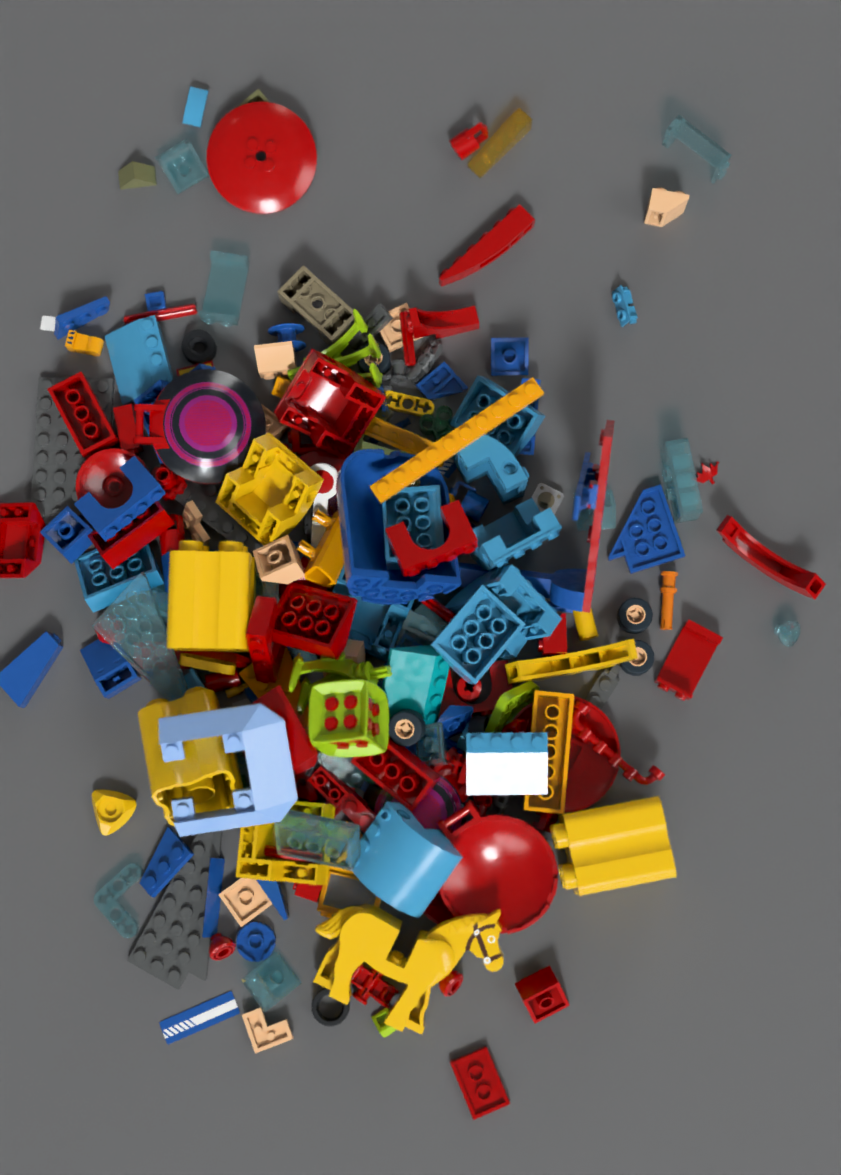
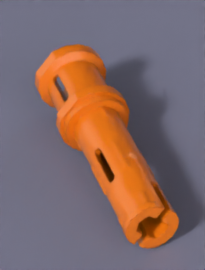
(668, 590)

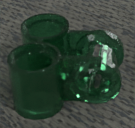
(440, 426)

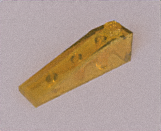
(501, 142)

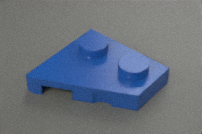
(441, 383)

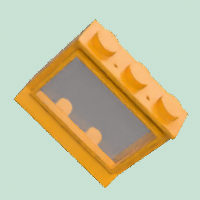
(344, 891)

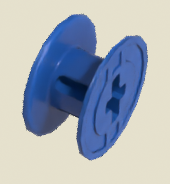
(288, 332)

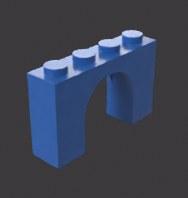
(110, 521)

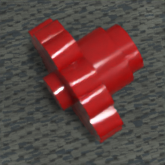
(169, 481)

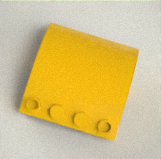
(269, 490)
(255, 865)

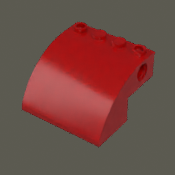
(329, 404)
(301, 750)

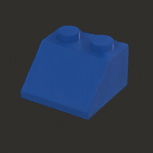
(68, 534)

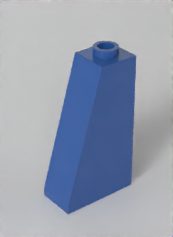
(28, 670)

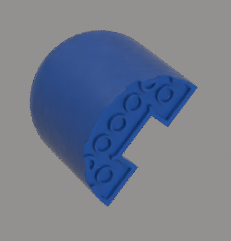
(364, 534)

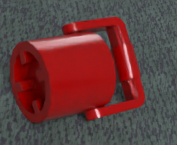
(465, 143)
(170, 538)

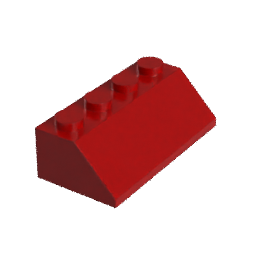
(399, 774)

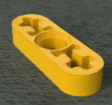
(422, 401)
(207, 664)

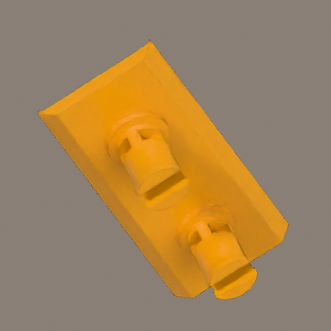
(326, 559)

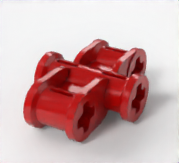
(376, 987)

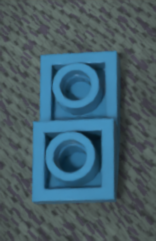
(195, 106)

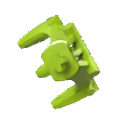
(336, 349)
(340, 670)

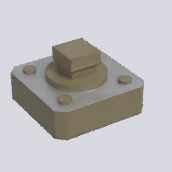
(547, 497)

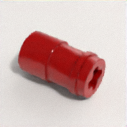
(219, 682)

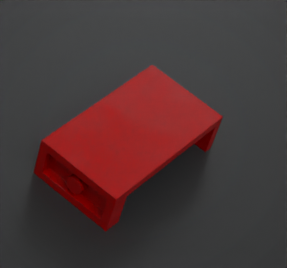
(687, 660)

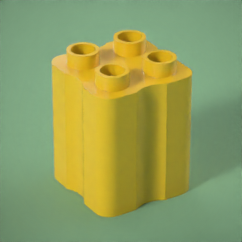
(210, 597)
(206, 770)
(614, 846)

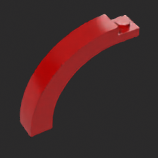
(768, 562)

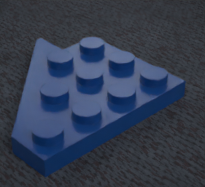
(648, 534)

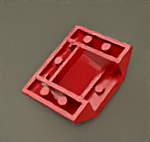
(20, 539)

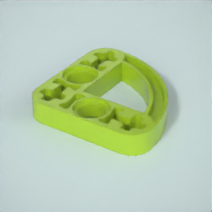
(515, 698)

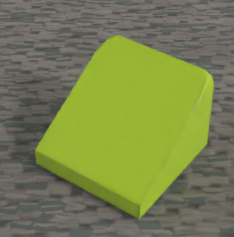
(379, 1019)

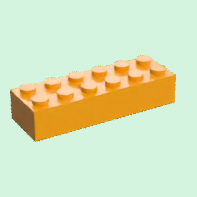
(552, 714)

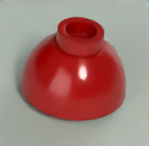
(221, 947)
(451, 983)

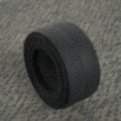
(193, 338)

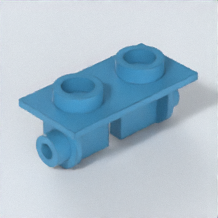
(622, 297)

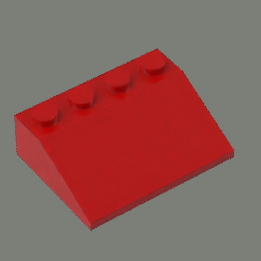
(314, 620)

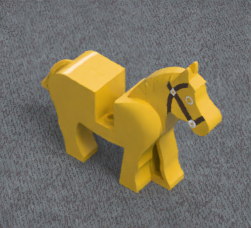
(369, 935)

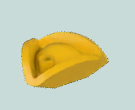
(112, 809)

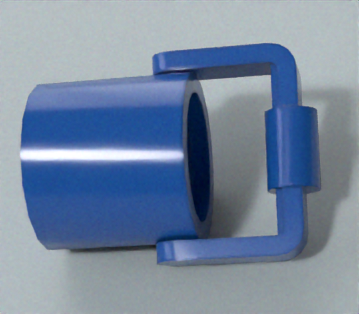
(473, 503)

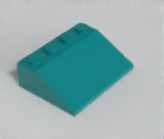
(416, 681)

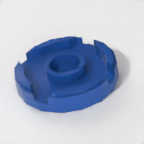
(256, 941)

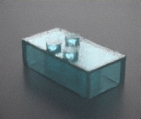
(681, 480)
(318, 839)

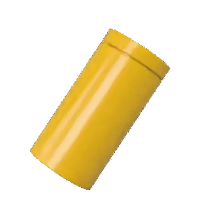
(585, 625)

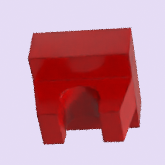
(545, 821)

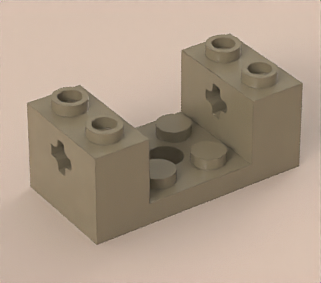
(331, 319)

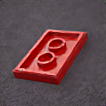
(479, 1082)

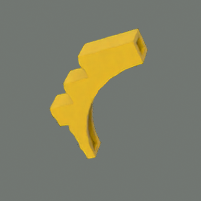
(571, 663)

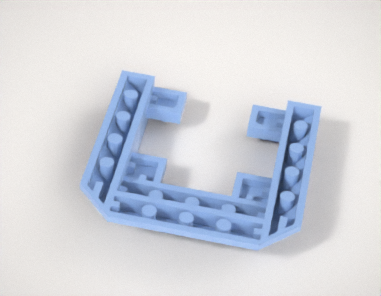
(268, 762)

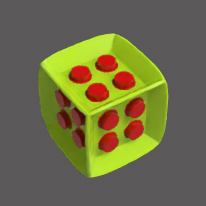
(348, 718)

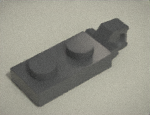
(376, 321)
(604, 687)

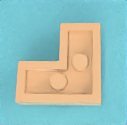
(192, 519)
(261, 1034)

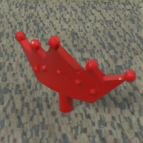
(707, 473)

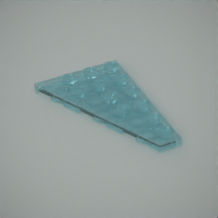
(139, 635)

